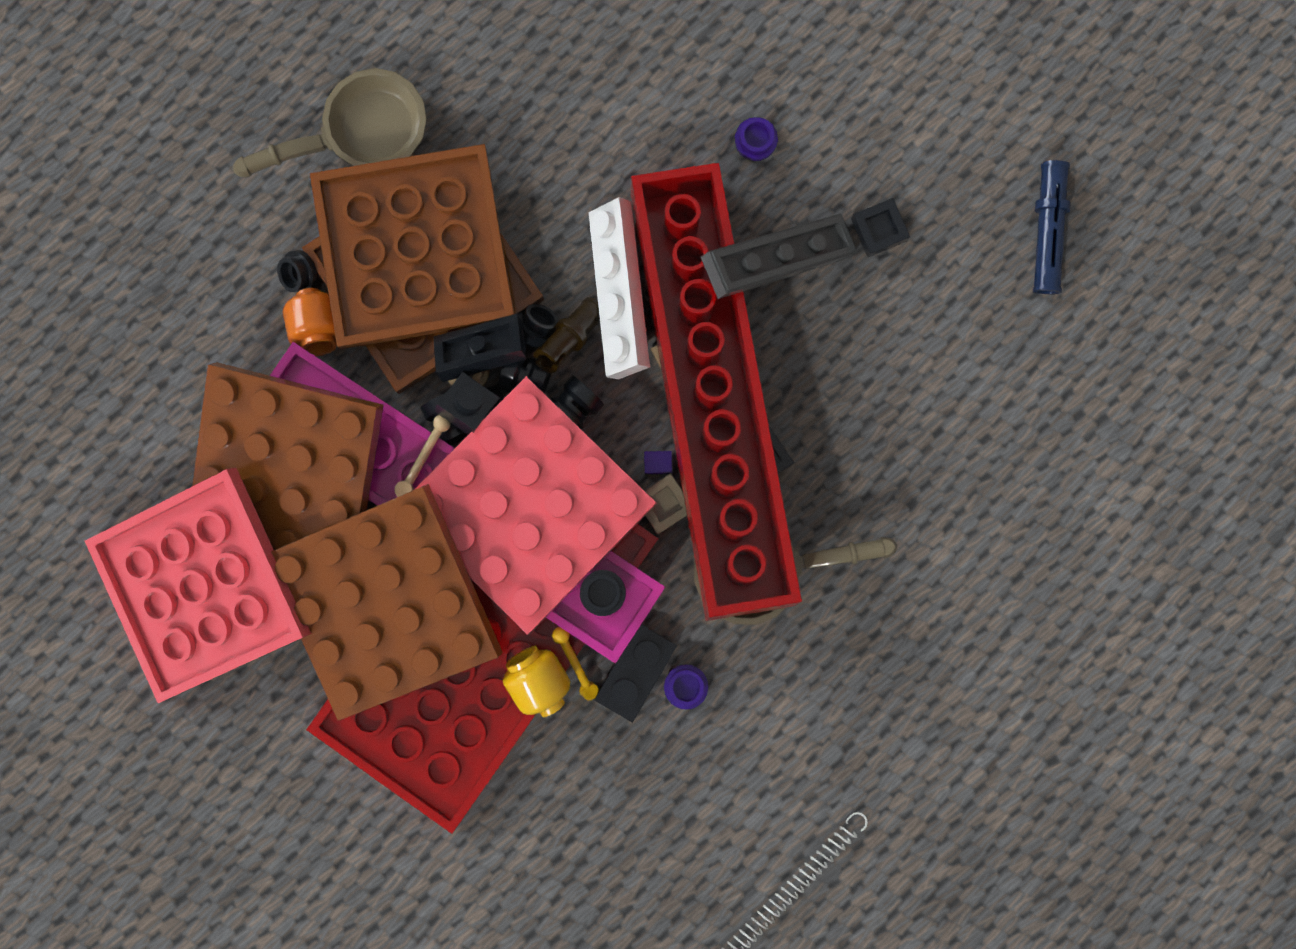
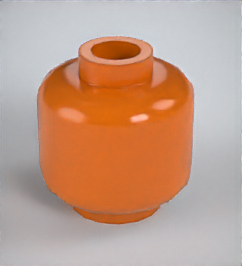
(310, 321)

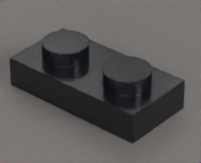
(479, 347)
(635, 673)

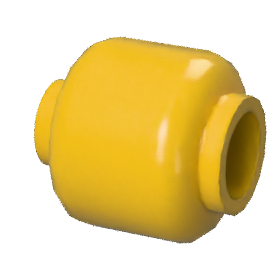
(536, 681)

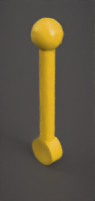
(587, 689)

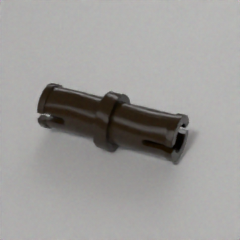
(568, 336)

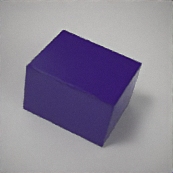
(658, 462)

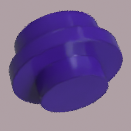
(756, 139)
(686, 686)

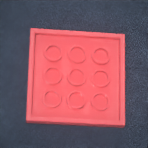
(533, 504)
(196, 585)

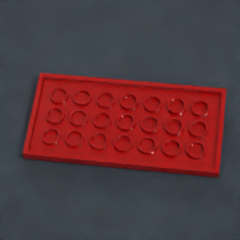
(454, 734)

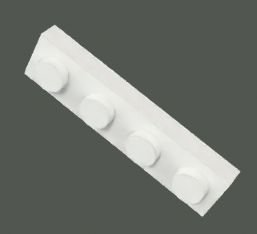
(619, 289)

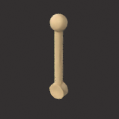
(440, 425)

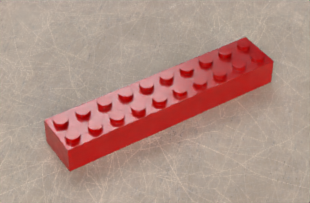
(713, 397)

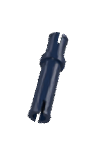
(1051, 226)

